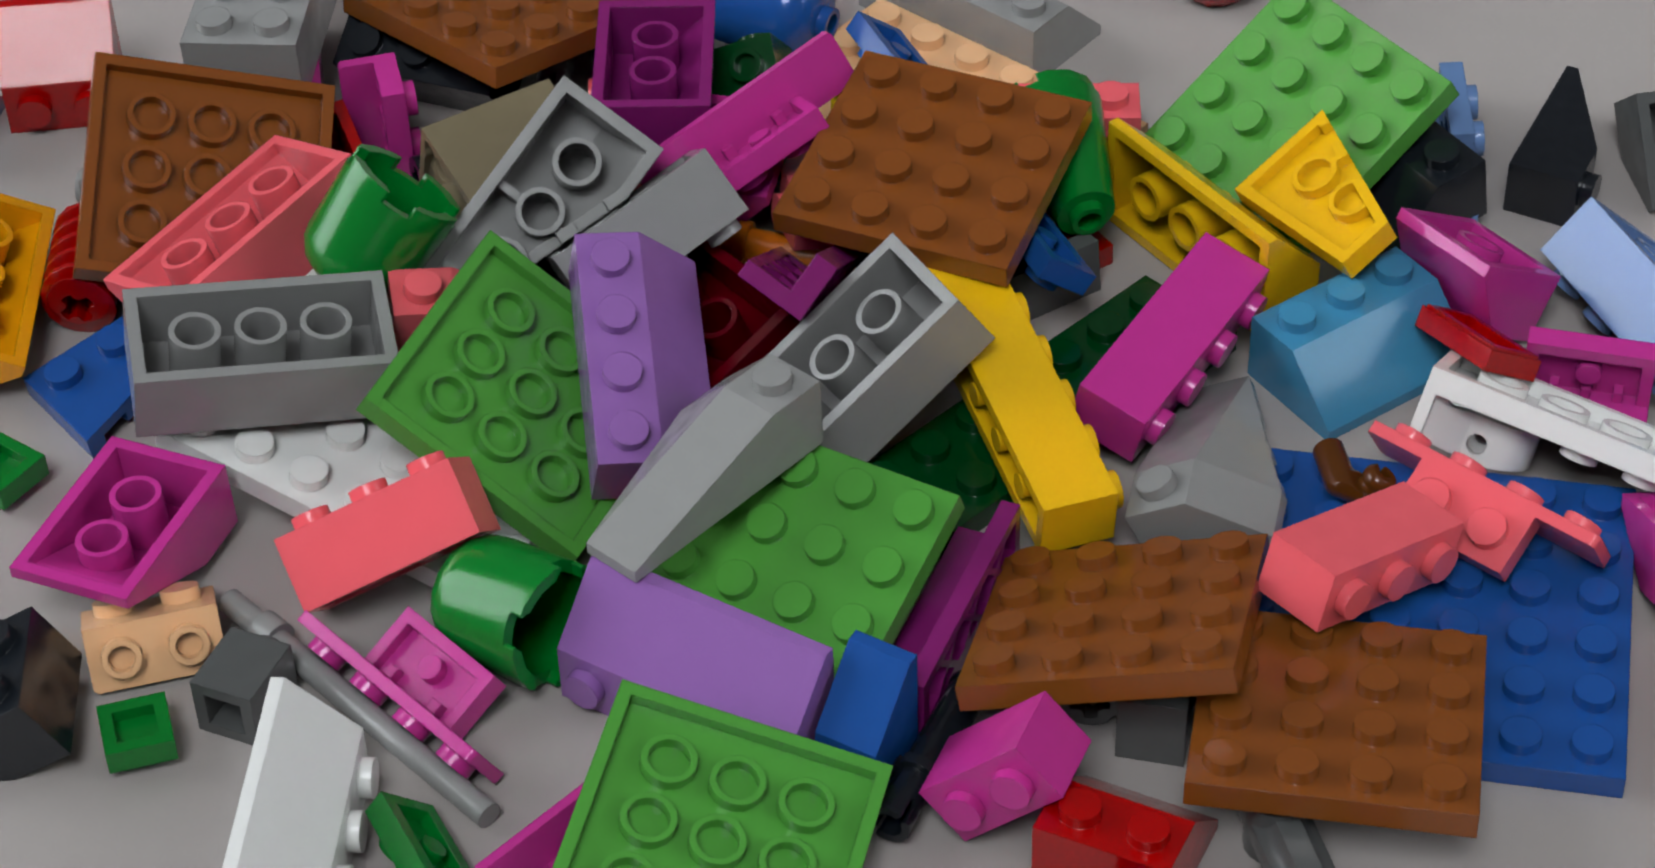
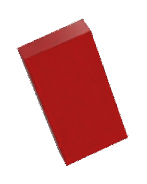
(1478, 342)

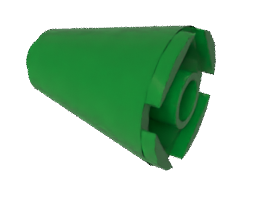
(1086, 192)

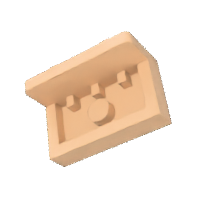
(153, 639)

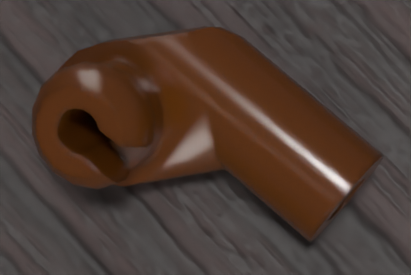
(1341, 478)

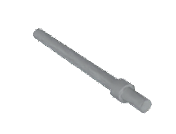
(364, 711)

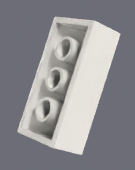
(303, 786)

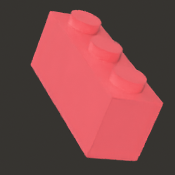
(385, 531)
(1360, 556)

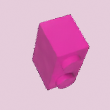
(1005, 766)

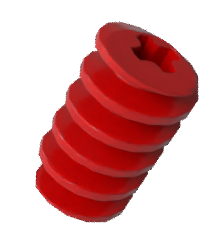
(71, 301)

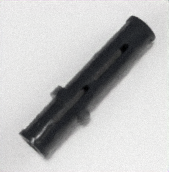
(902, 797)

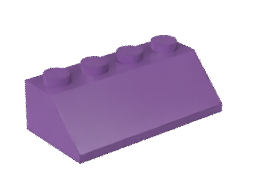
(634, 348)
(690, 649)

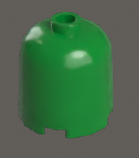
(378, 217)
(507, 606)

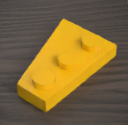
(1319, 199)

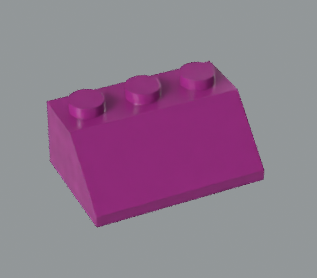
(655, 62)

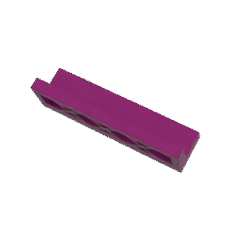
(795, 284)
(954, 603)

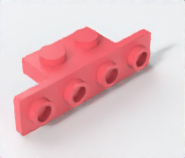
(1496, 517)

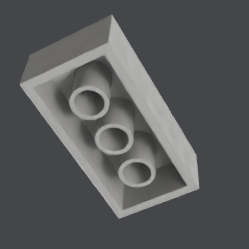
(257, 36)
(882, 348)
(255, 351)

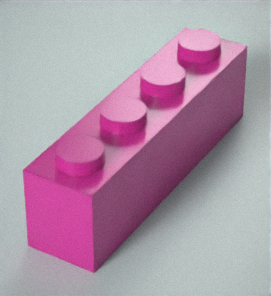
(1170, 346)

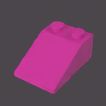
(131, 525)

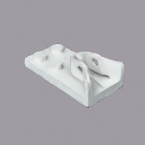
(1517, 413)

